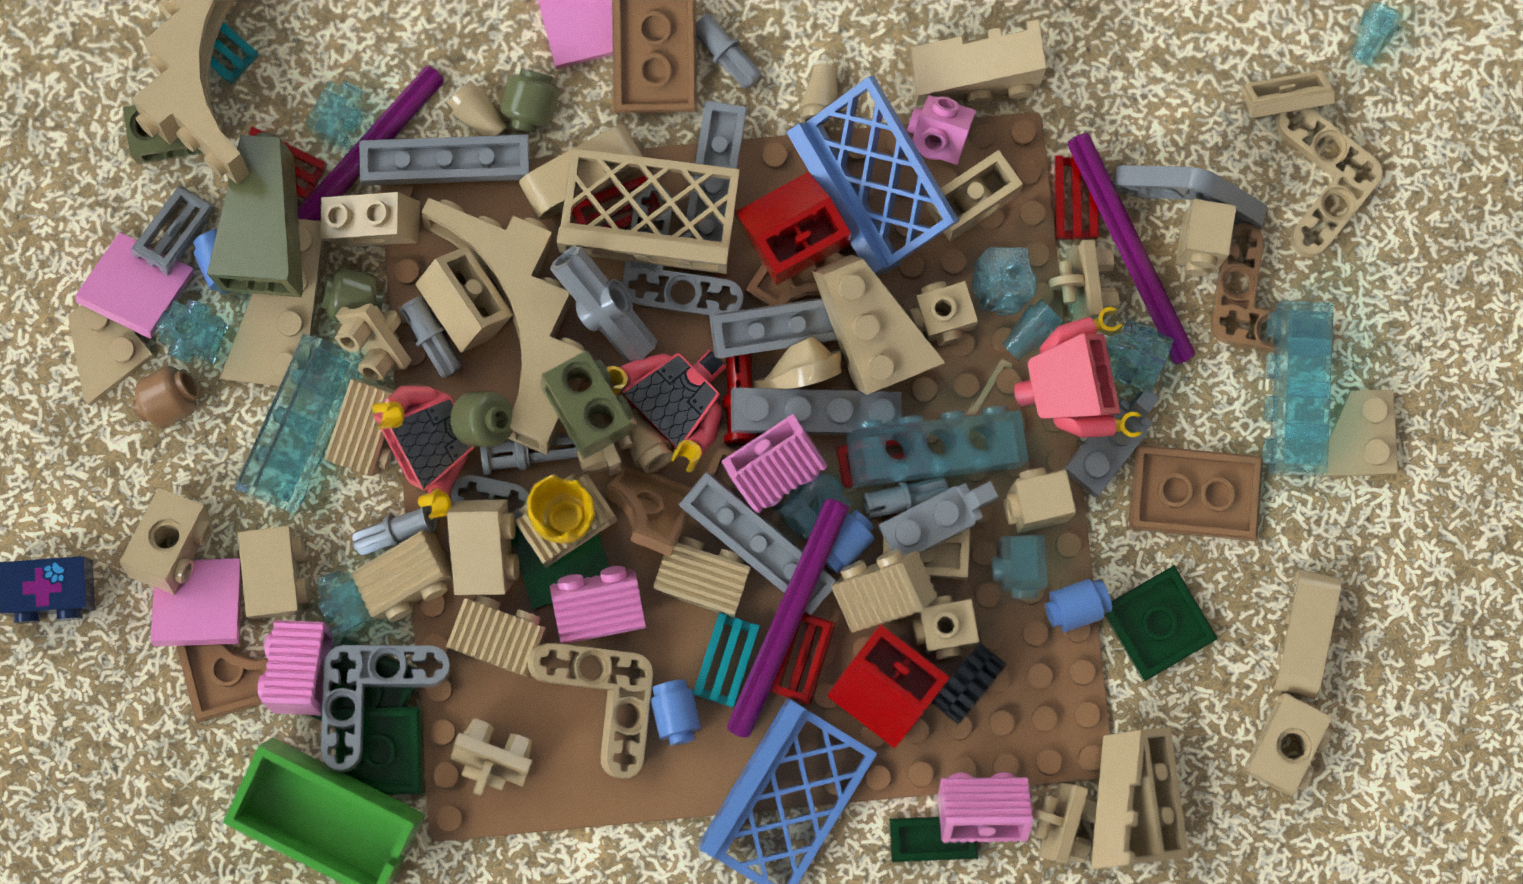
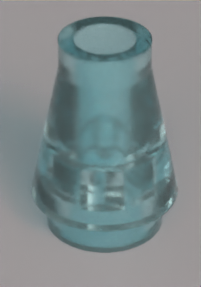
(1374, 32)
(1032, 329)

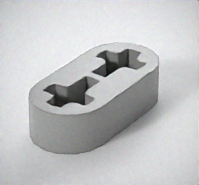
(491, 488)

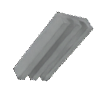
(155, 257)

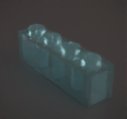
(1299, 388)
(298, 424)

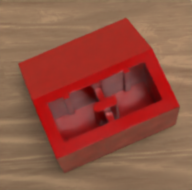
(794, 227)
(887, 686)

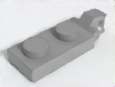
(1102, 457)
(937, 518)

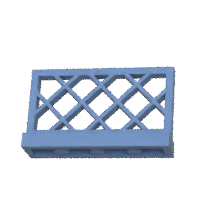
(830, 171)
(755, 778)

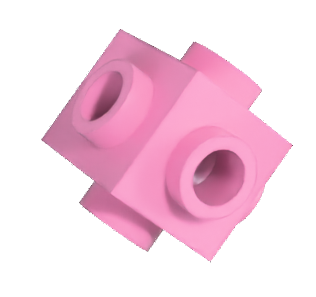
(941, 128)

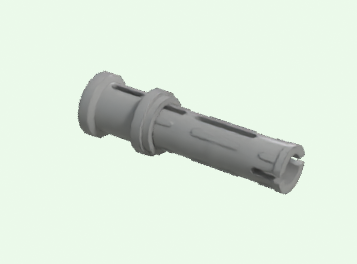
(522, 457)

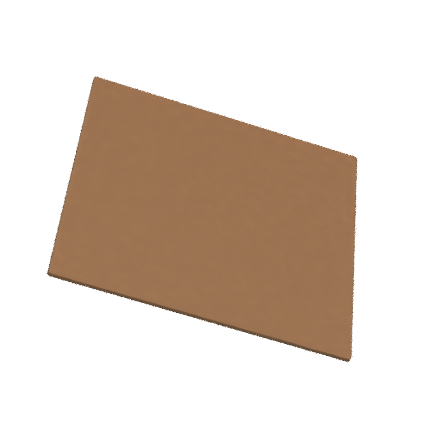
(1035, 719)

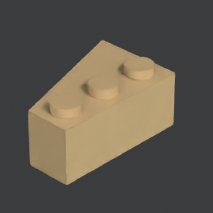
(980, 67)
(871, 327)
(1138, 801)

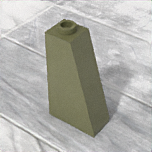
(259, 224)

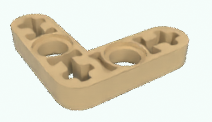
(1342, 184)
(618, 693)

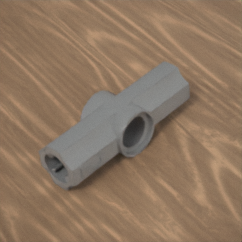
(603, 304)

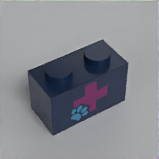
(47, 587)

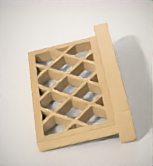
(643, 246)

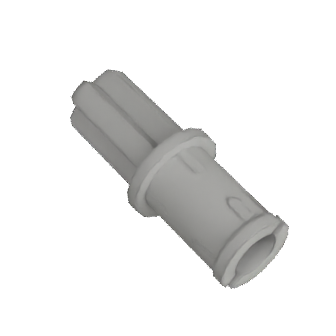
(727, 51)
(430, 336)
(902, 497)
(393, 530)

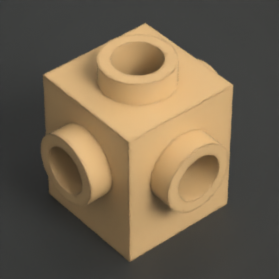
(953, 301)
(959, 617)

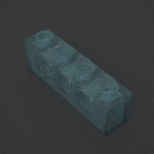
(874, 466)

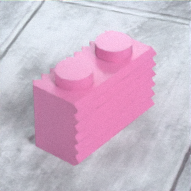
(774, 464)
(597, 604)
(295, 667)
(984, 808)

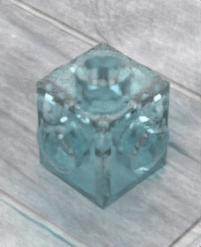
(1004, 280)
(203, 339)
(1138, 354)

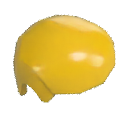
(560, 509)

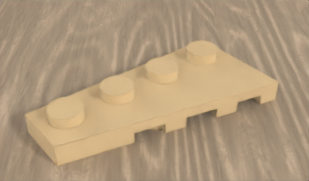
(275, 322)

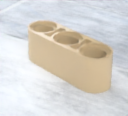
(547, 184)
(1308, 634)

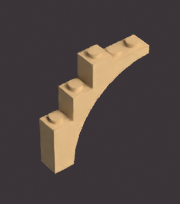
(179, 98)
(538, 306)

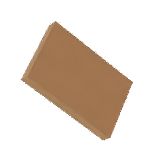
(654, 56)
(1196, 493)

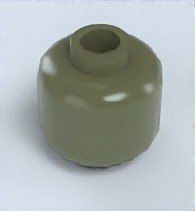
(529, 100)
(349, 290)
(482, 419)

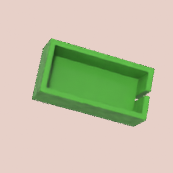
(322, 816)

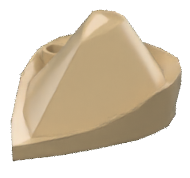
(802, 366)

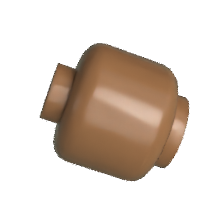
(165, 396)

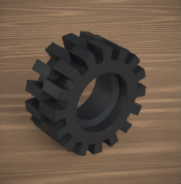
(968, 683)

